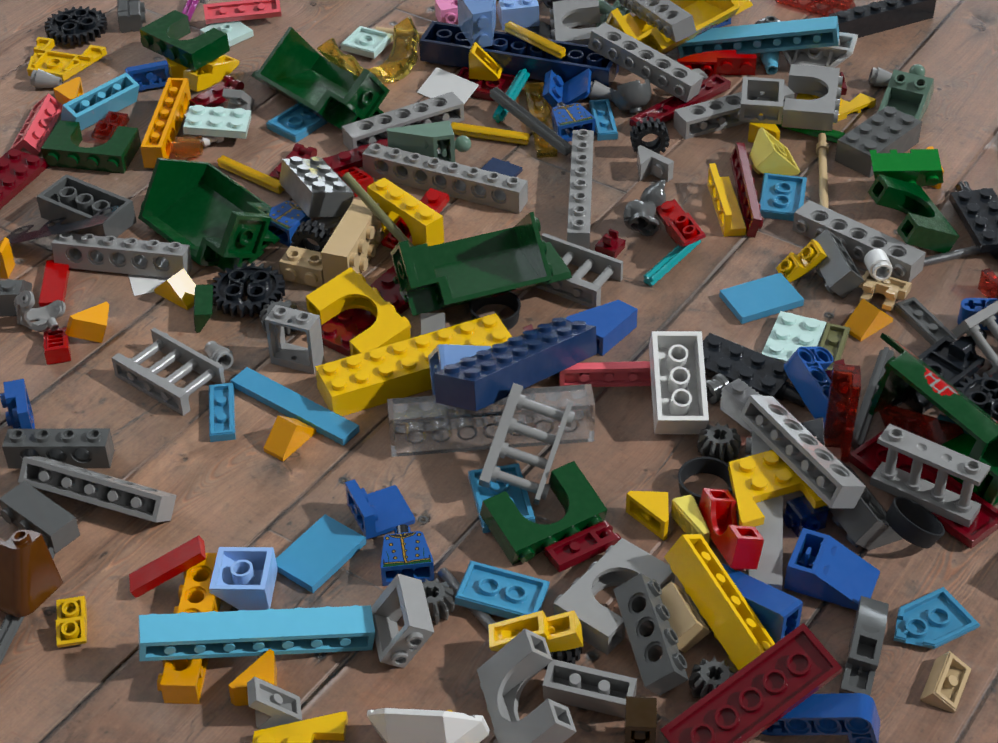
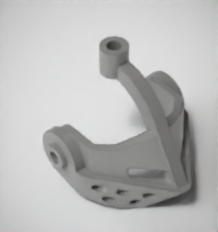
(45, 315)

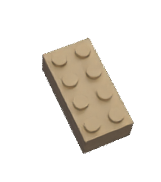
(352, 241)

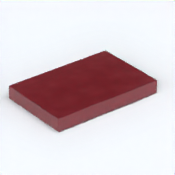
(485, 86)

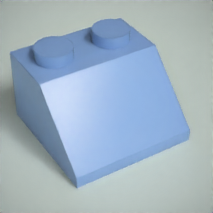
(518, 11)
(245, 577)

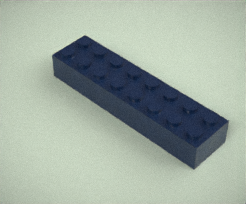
(520, 360)

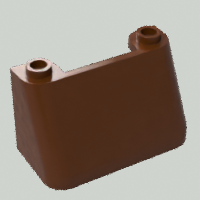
(26, 573)

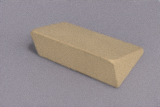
(946, 682)

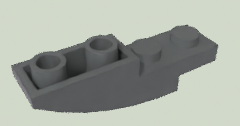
(865, 646)

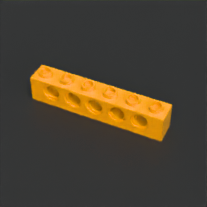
(165, 121)
(184, 678)

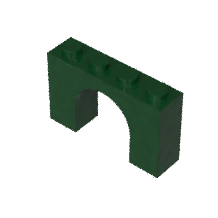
(164, 35)
(114, 156)
(924, 222)
(523, 538)

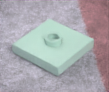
(235, 31)
(366, 42)

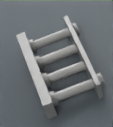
(587, 260)
(971, 328)
(163, 388)
(501, 449)
(929, 495)

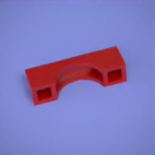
(738, 544)

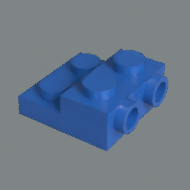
(18, 404)

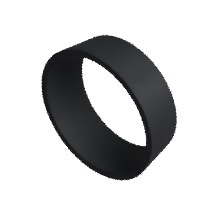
(508, 299)
(702, 465)
(914, 522)

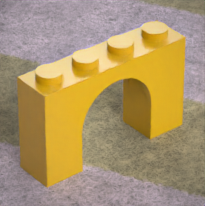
(423, 222)
(352, 291)

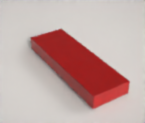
(54, 283)
(167, 566)

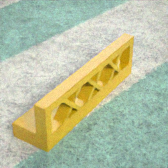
(725, 203)

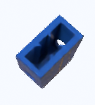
(569, 118)
(285, 221)
(406, 555)

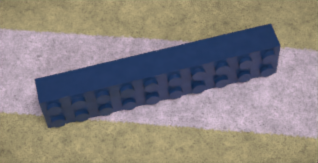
(448, 46)

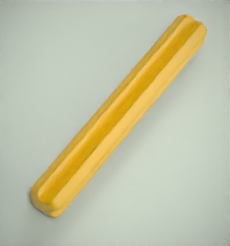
(535, 39)
(490, 133)
(250, 174)

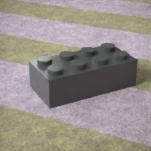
(881, 132)
(315, 187)
(81, 201)

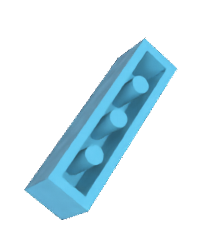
(98, 102)

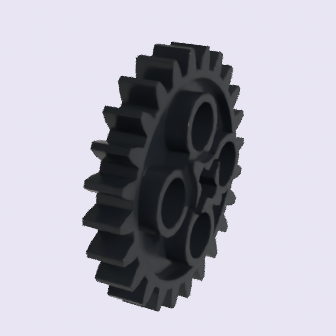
(76, 25)
(233, 287)
(982, 392)

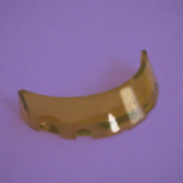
(397, 64)

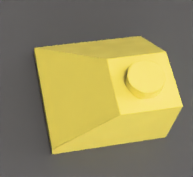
(771, 156)

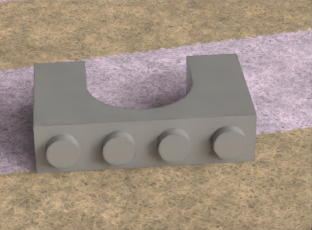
(571, 14)
(815, 113)
(619, 564)
(502, 683)

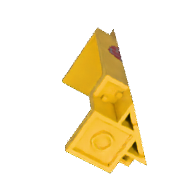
(705, 16)

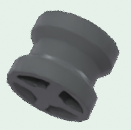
(714, 388)

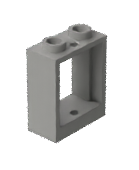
(771, 110)
(282, 352)
(406, 598)

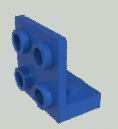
(150, 75)
(568, 92)
(379, 510)

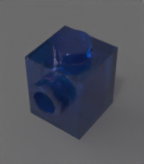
(801, 514)

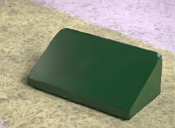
(202, 306)

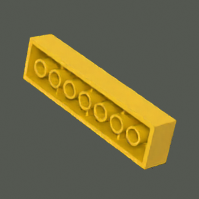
(397, 368)

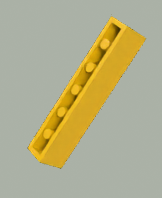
(718, 599)

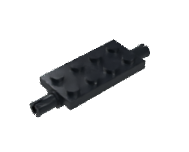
(979, 215)
(950, 360)
(754, 368)

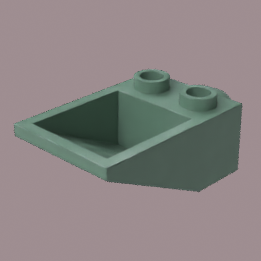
(909, 92)
(427, 139)

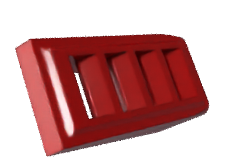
(360, 176)
(56, 346)

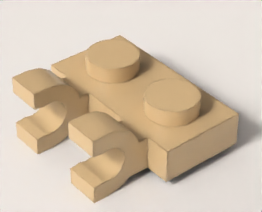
(892, 288)

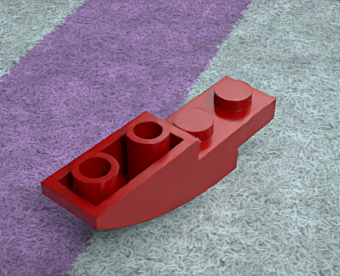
(721, 62)
(434, 199)
(678, 224)

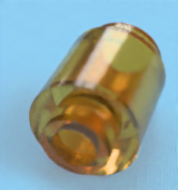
(187, 147)

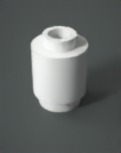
(878, 264)

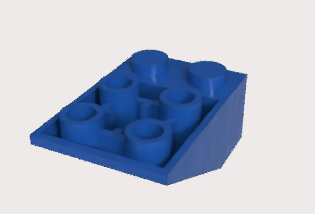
(829, 571)

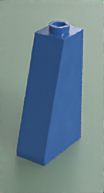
(774, 608)

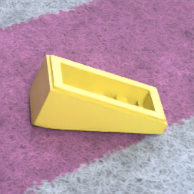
(689, 517)

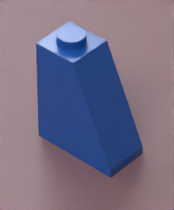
(612, 323)

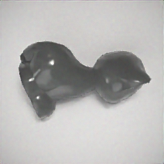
(640, 213)

